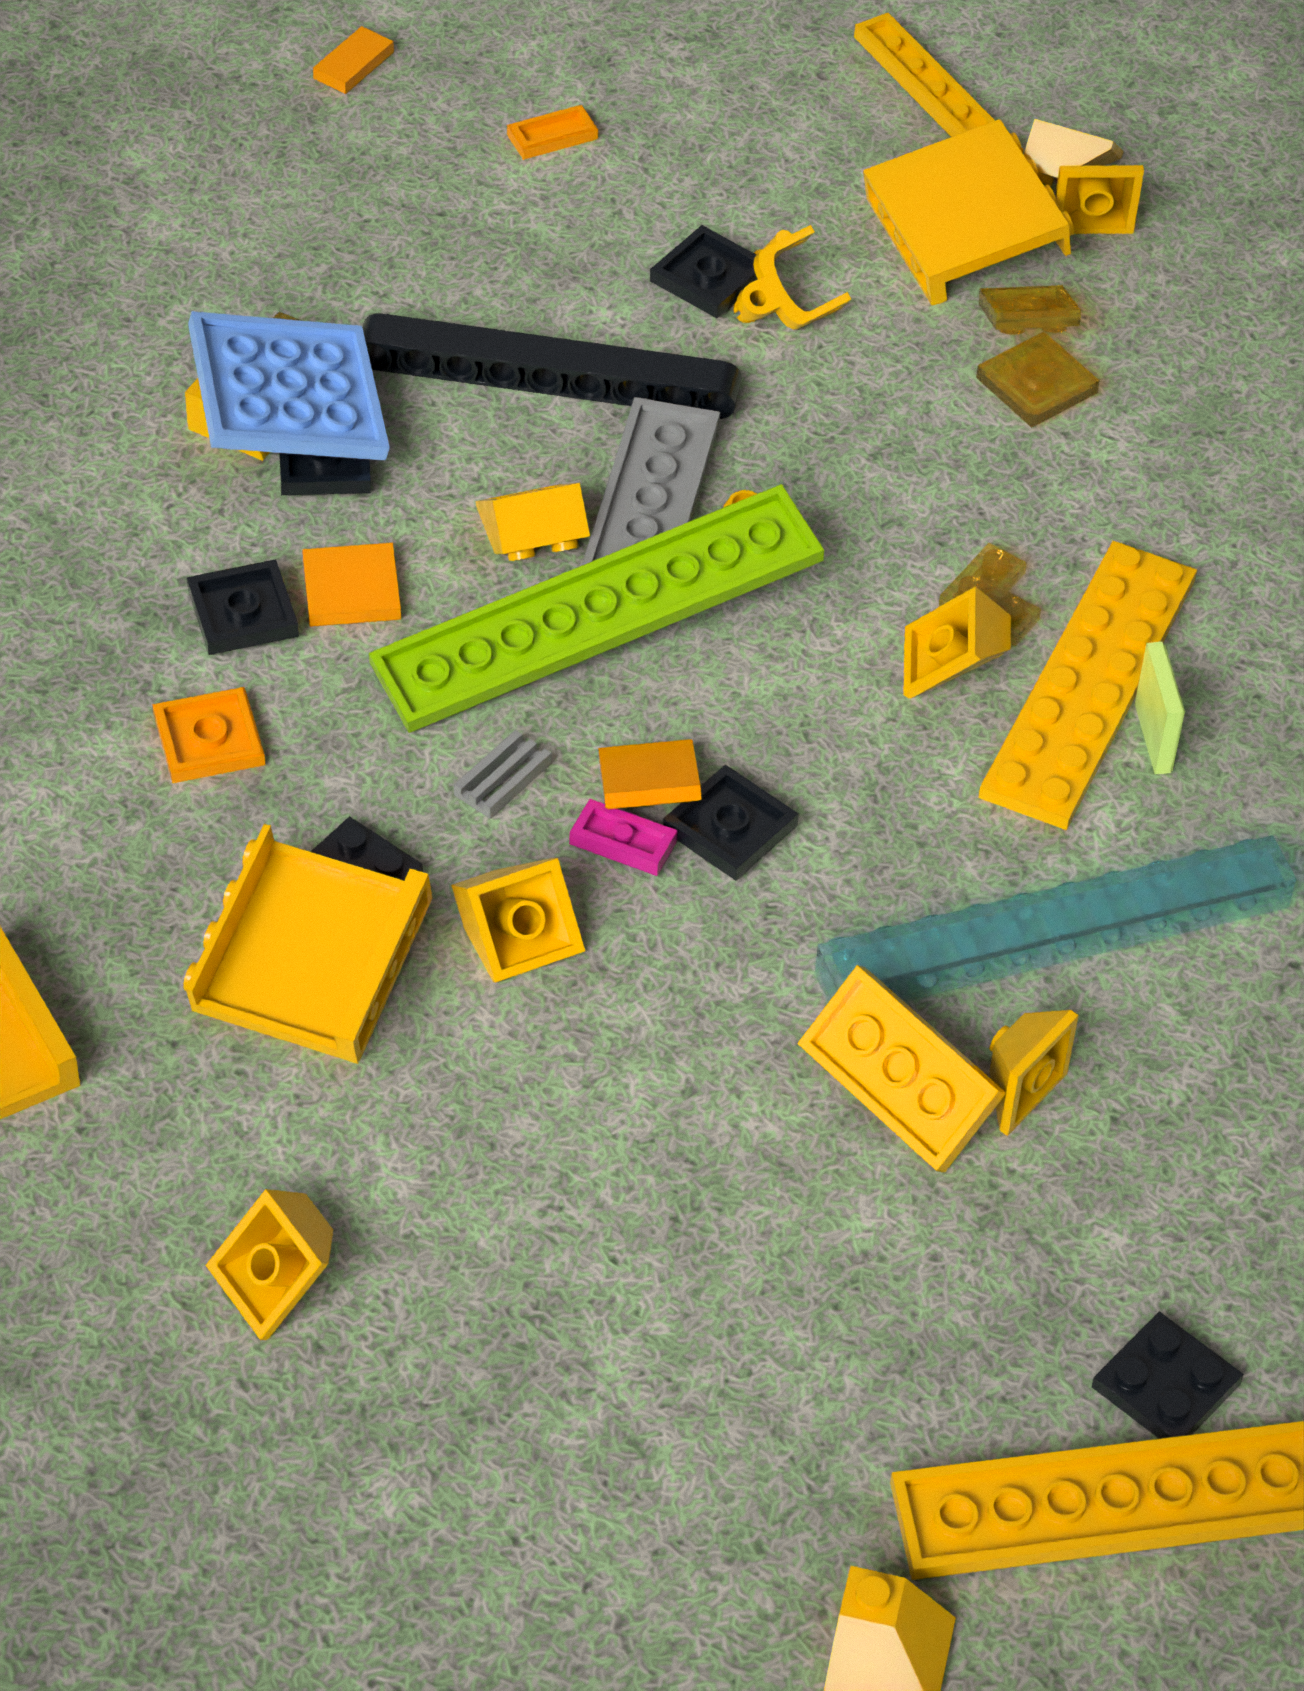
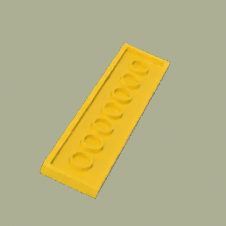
(1087, 686)
(1101, 1500)

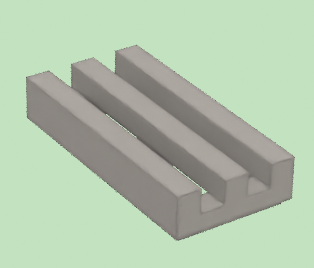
(496, 769)

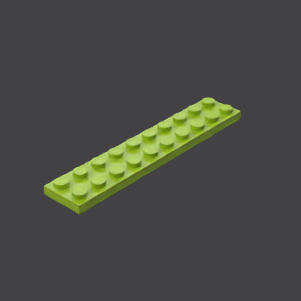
(595, 607)

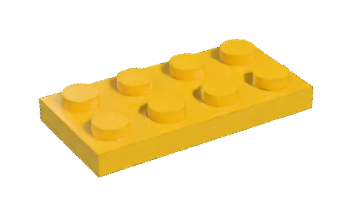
(901, 1068)

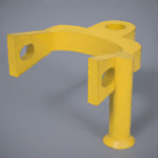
(769, 291)

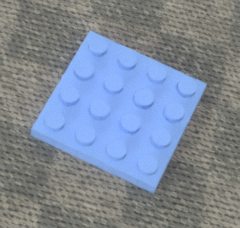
(287, 386)

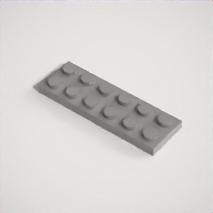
(653, 474)

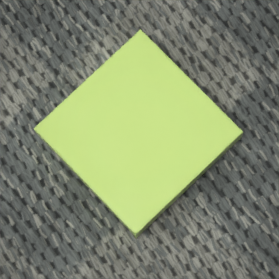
(1159, 707)

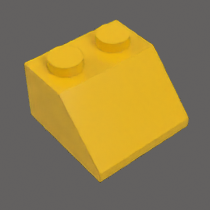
(535, 519)

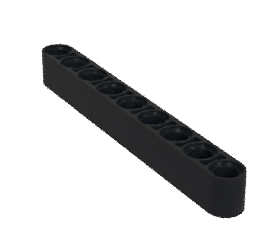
(547, 364)

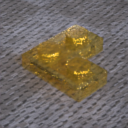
(995, 575)

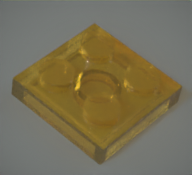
(1029, 307)
(1037, 379)

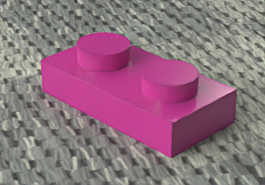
(623, 837)

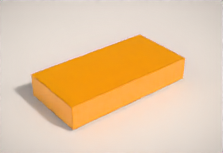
(353, 60)
(552, 132)

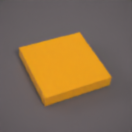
(351, 584)
(208, 734)
(649, 774)

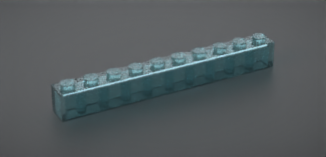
(1065, 921)

